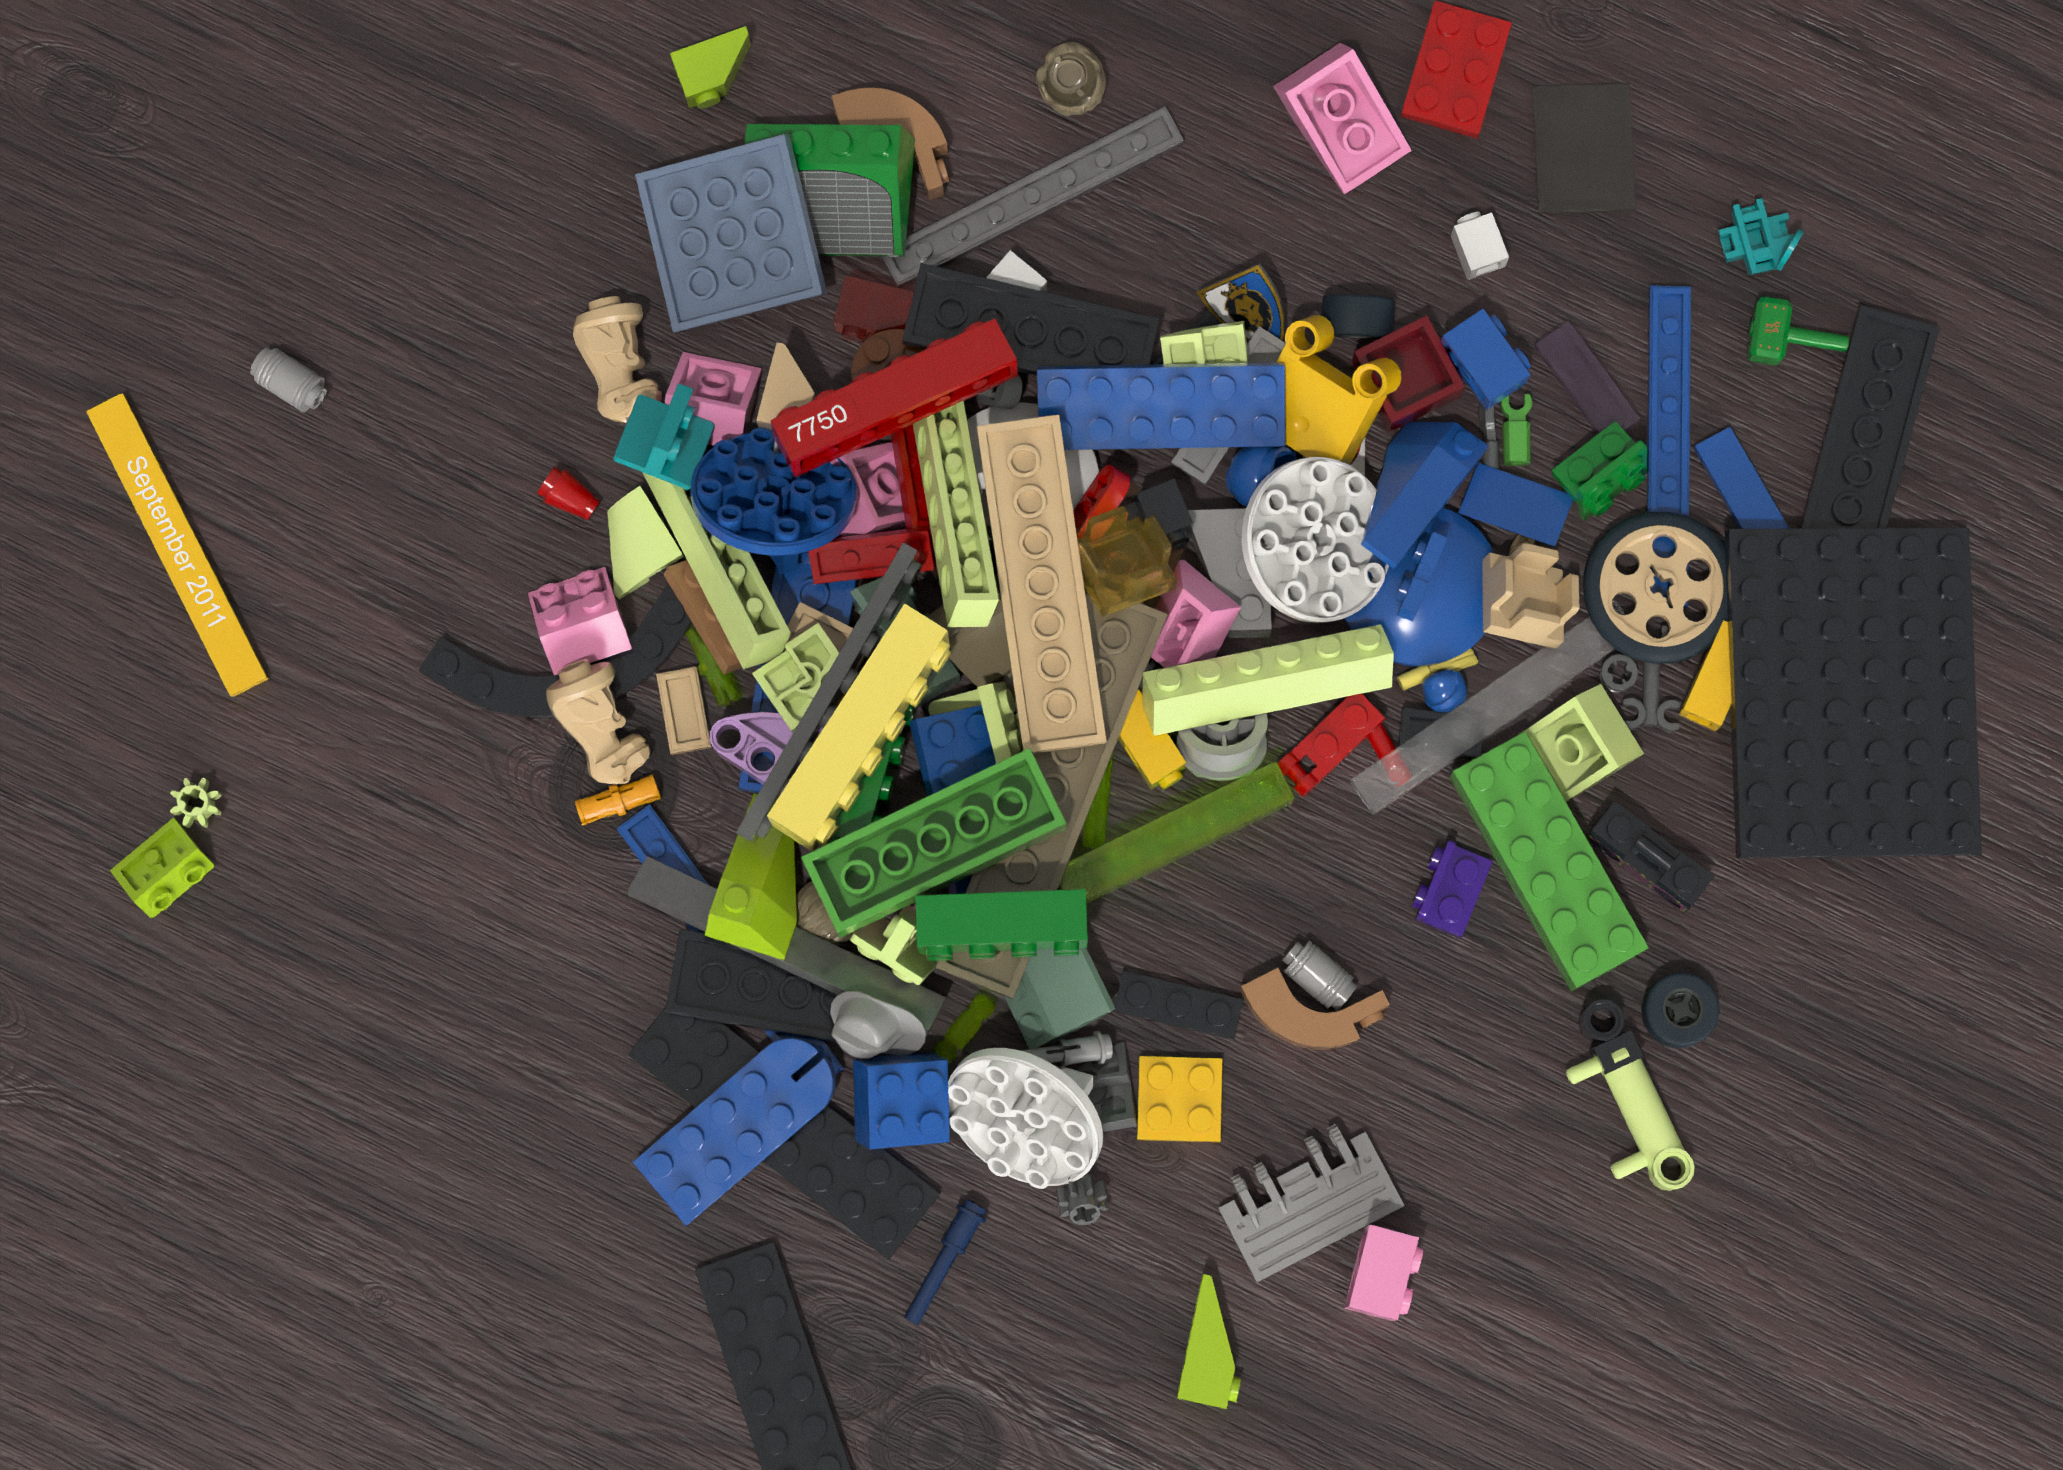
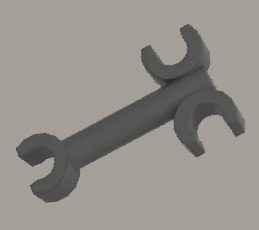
(1649, 711)

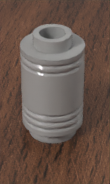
(288, 379)
(1319, 975)

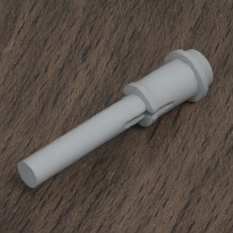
(1077, 1050)

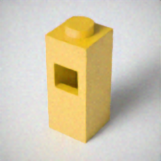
(1711, 689)
(1152, 755)

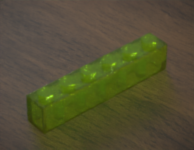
(1178, 833)

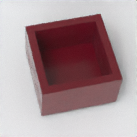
(1425, 368)

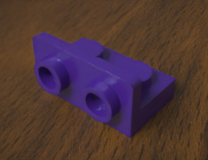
(1453, 888)

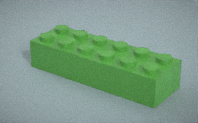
(934, 842)
(1548, 861)

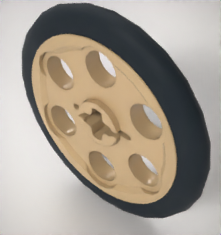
(1604, 582)

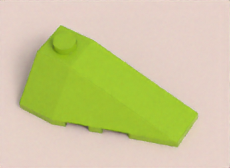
(757, 895)

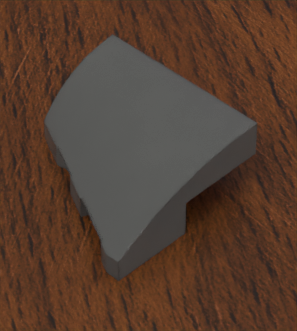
(1113, 1090)

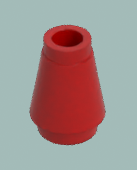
(568, 494)

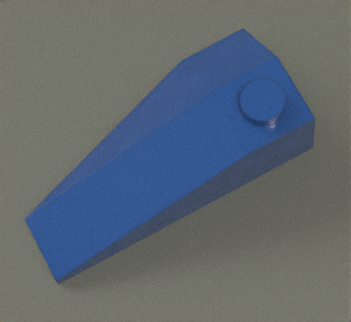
(1416, 482)

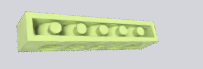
(956, 518)

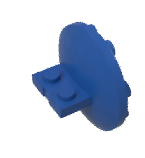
(756, 505)
(1432, 596)

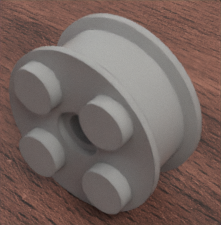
(1225, 748)

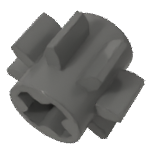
(1082, 1200)

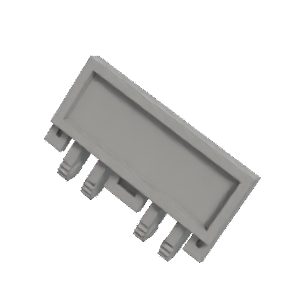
(1313, 1208)

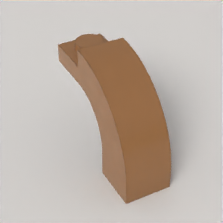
(889, 107)
(1302, 1027)

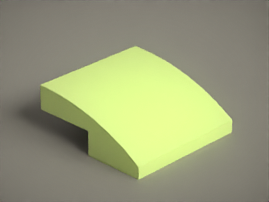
(1206, 345)

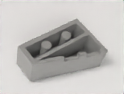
(1220, 553)

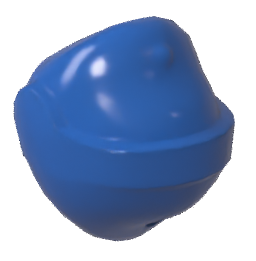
(1444, 690)

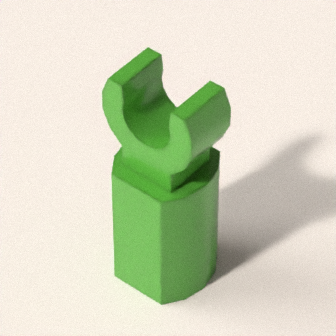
(1516, 433)

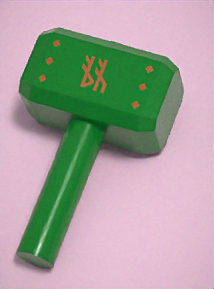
(1772, 330)

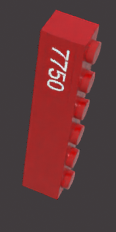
(894, 397)

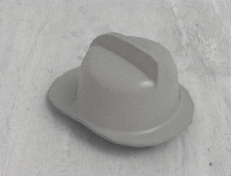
(873, 1026)

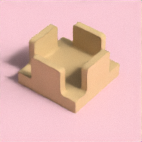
(1528, 596)

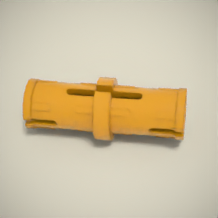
(617, 800)

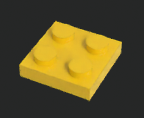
(1179, 1099)

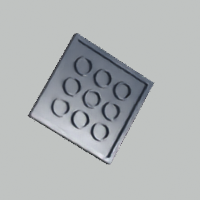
(731, 233)

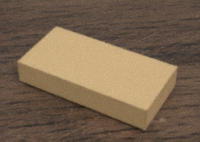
(683, 711)

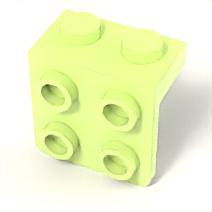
(998, 711)

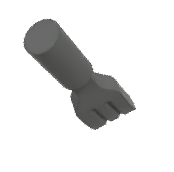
(1487, 425)

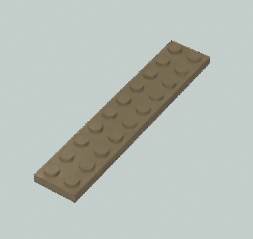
(1121, 654)

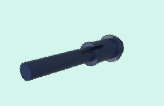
(956, 1242)

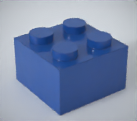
(901, 1100)

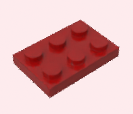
(1456, 69)

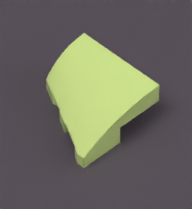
(638, 542)
(797, 674)

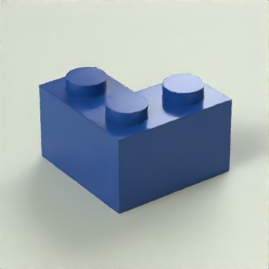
(1486, 358)

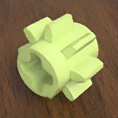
(194, 792)

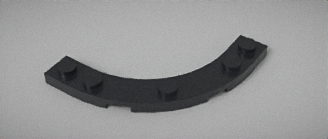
(526, 695)

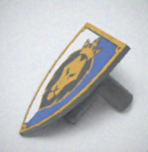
(1246, 298)

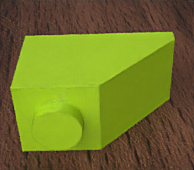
(710, 67)

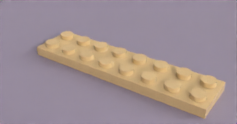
(1041, 584)

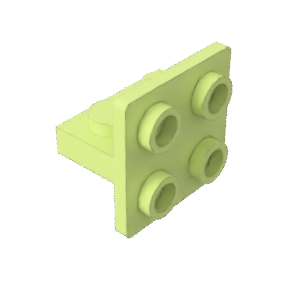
(895, 946)

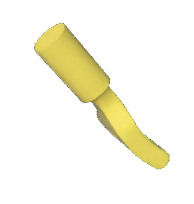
(1417, 675)

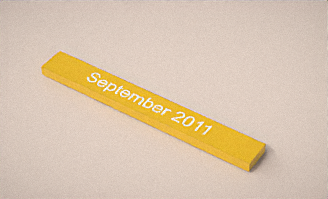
(177, 545)

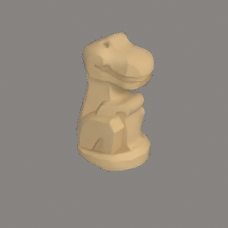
(610, 349)
(589, 714)

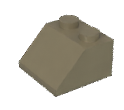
(979, 651)

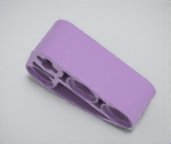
(759, 734)

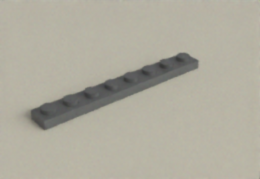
(839, 678)

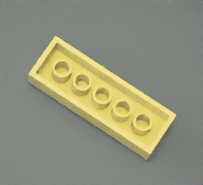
(859, 728)

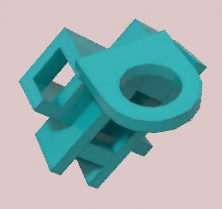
(1748, 239)

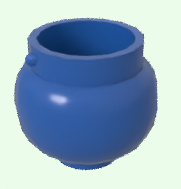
(1251, 466)

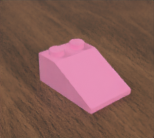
(1342, 117)

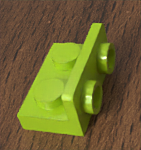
(162, 868)

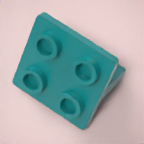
(664, 438)

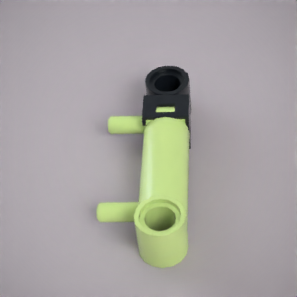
(1621, 1064)

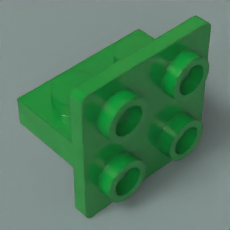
(1602, 470)

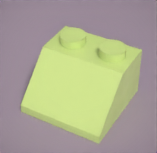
(1583, 742)

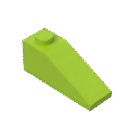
(1208, 1360)

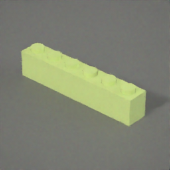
(727, 580)
(1267, 679)

